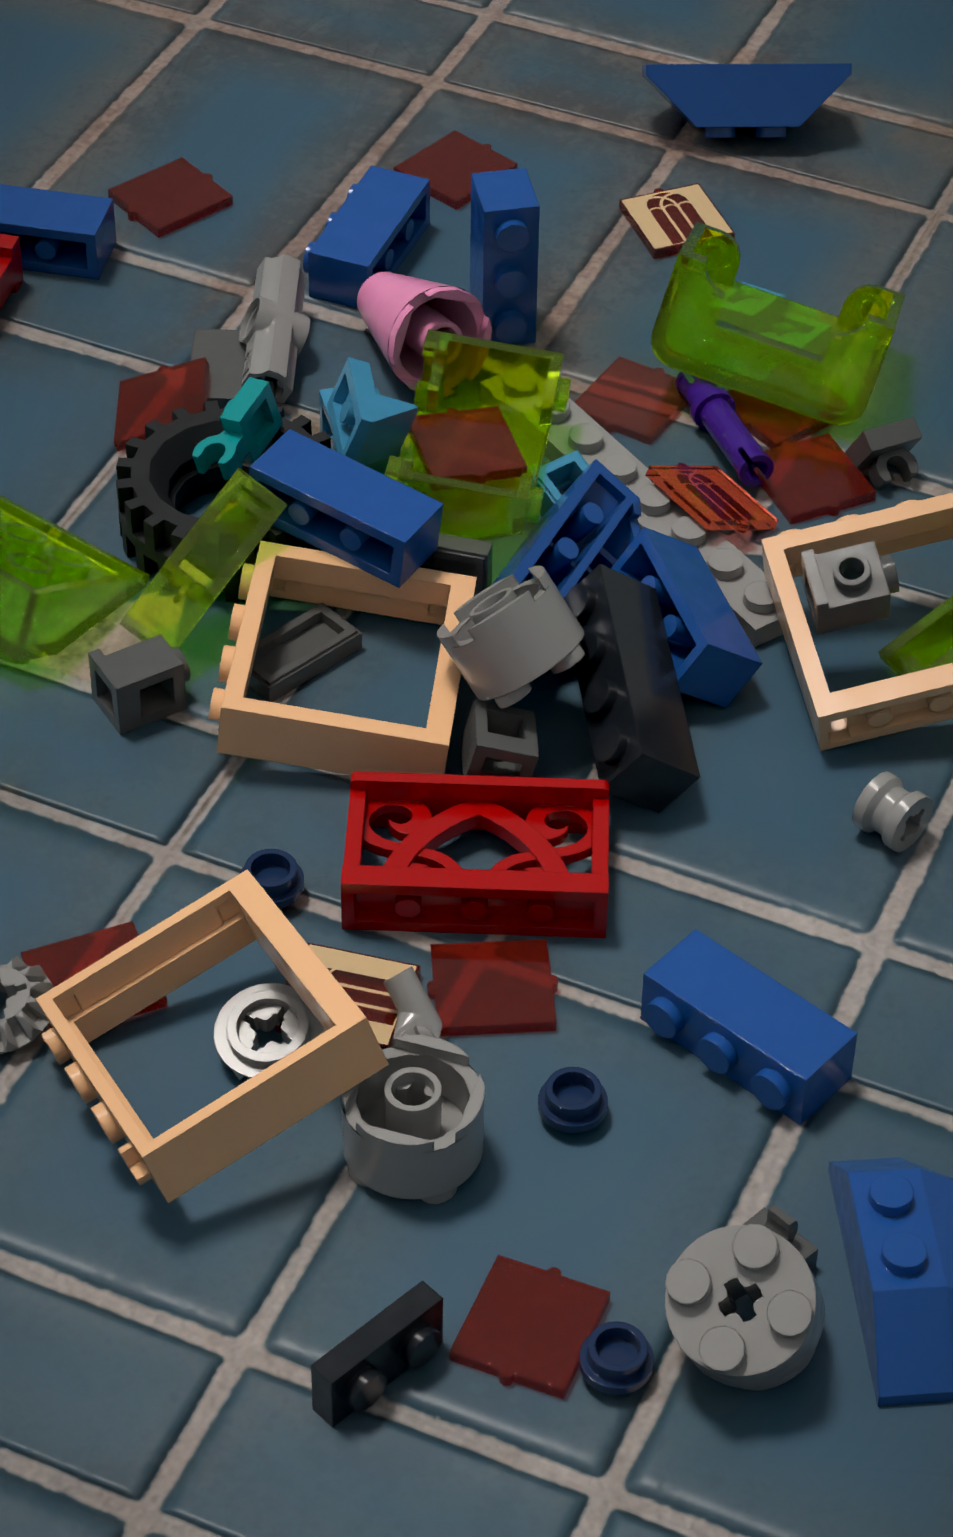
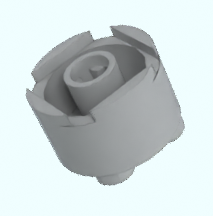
(513, 637)
(415, 1122)
(703, 1307)

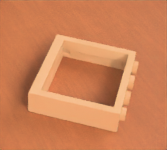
(881, 705)
(321, 737)
(164, 961)

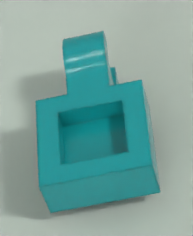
(248, 426)

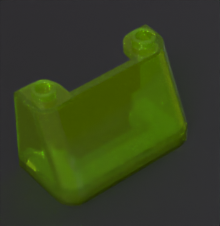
(768, 342)
(481, 374)

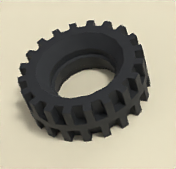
(163, 477)

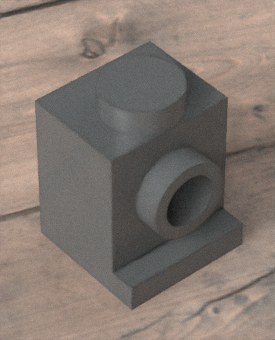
(848, 586)
(139, 683)
(499, 741)

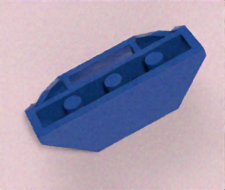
(746, 94)
(580, 531)
(901, 1273)

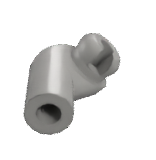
(414, 1006)

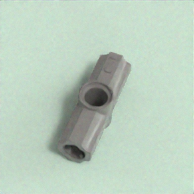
(275, 324)

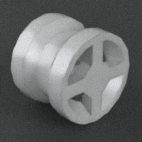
(892, 811)

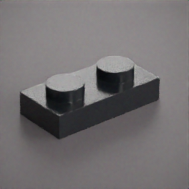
(377, 1353)

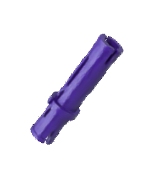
(716, 412)

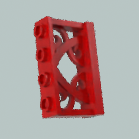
(517, 896)

